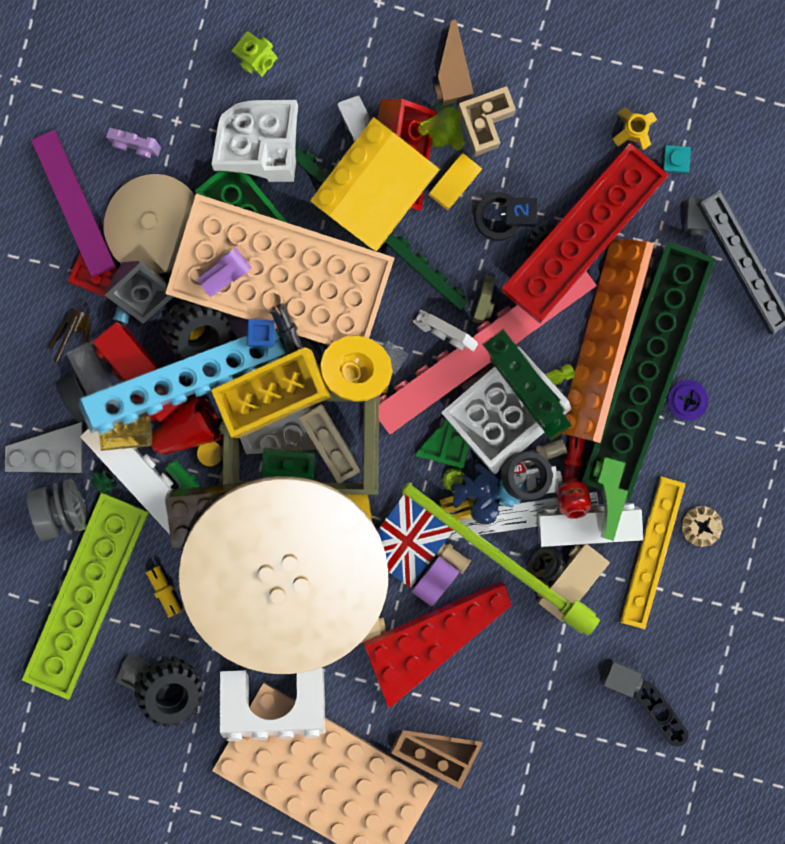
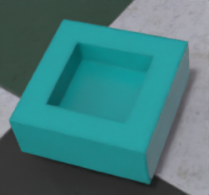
(676, 159)

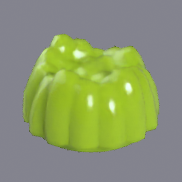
(452, 476)

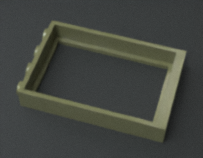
(231, 452)

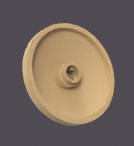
(148, 221)

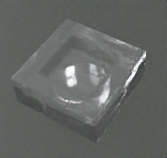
(396, 355)

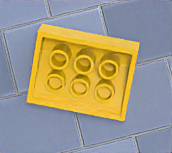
(374, 184)

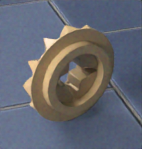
(691, 529)

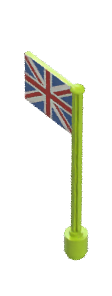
(421, 527)

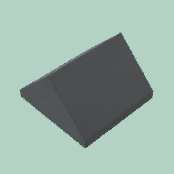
(138, 290)

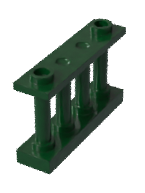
(527, 384)

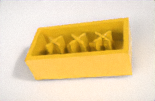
(271, 393)

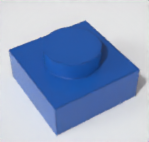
(260, 333)

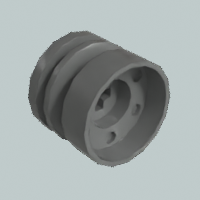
(63, 508)

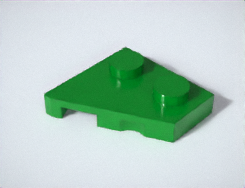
(445, 446)

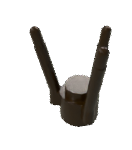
(75, 322)

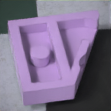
(144, 147)

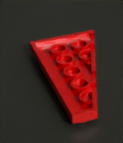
(419, 647)

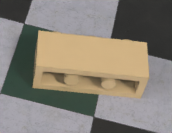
(576, 576)

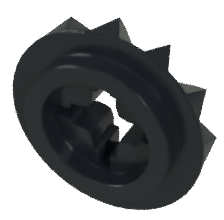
(549, 555)

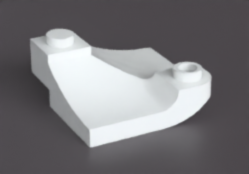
(258, 139)

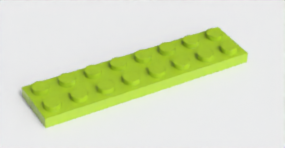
(85, 596)

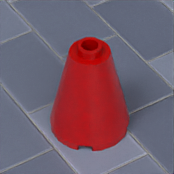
(187, 427)

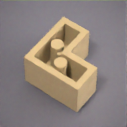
(480, 114)

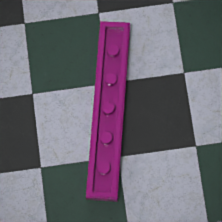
(73, 203)

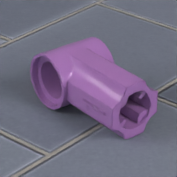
(228, 269)

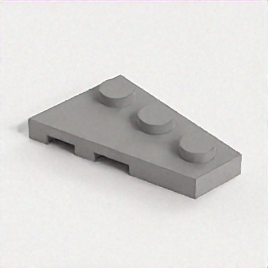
(283, 434)
(50, 452)

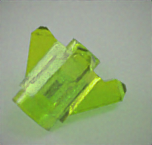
(444, 129)

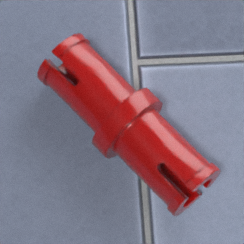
(573, 459)

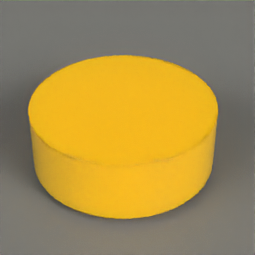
(209, 454)

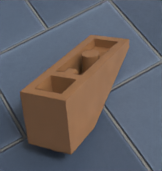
(453, 77)

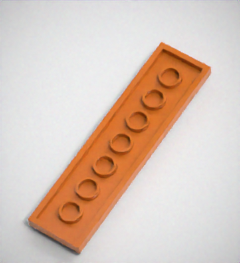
(607, 337)

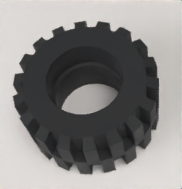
(185, 320)
(174, 708)

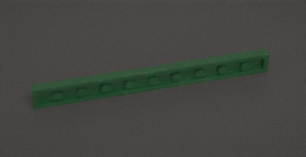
(397, 245)

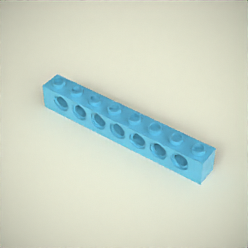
(94, 405)

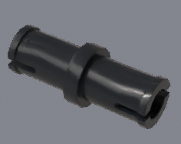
(286, 328)

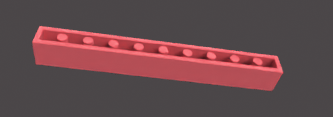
(461, 364)

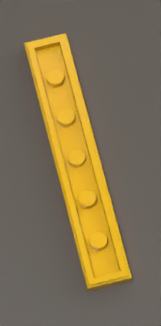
(652, 552)

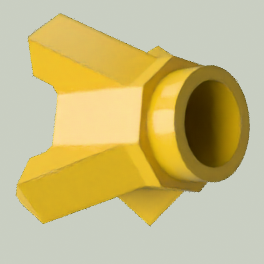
(635, 128)

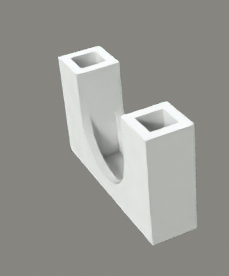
(305, 717)

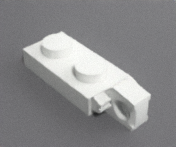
(442, 330)

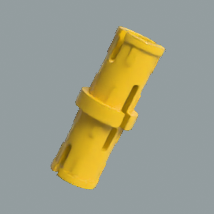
(164, 591)

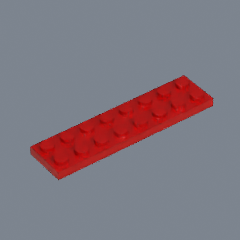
(584, 233)

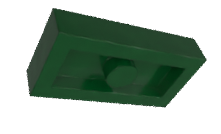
(288, 463)

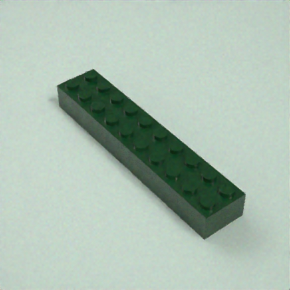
(650, 361)

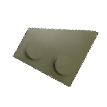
(484, 306)

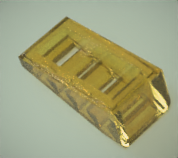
(128, 436)

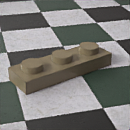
(329, 443)

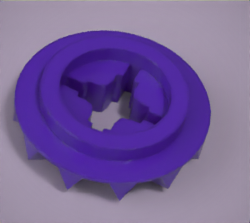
(698, 395)

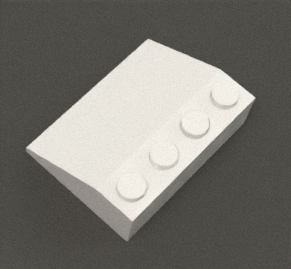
(495, 419)

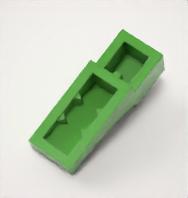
(609, 474)

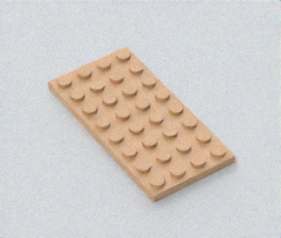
(323, 281)
(328, 781)

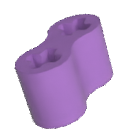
(435, 581)

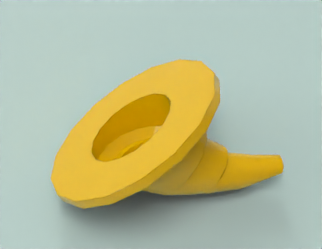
(356, 368)

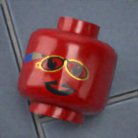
(574, 499)

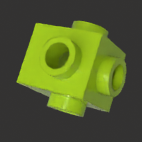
(254, 54)

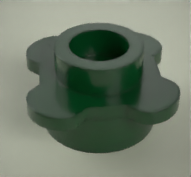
(103, 481)

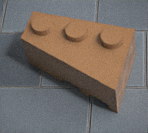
(437, 754)

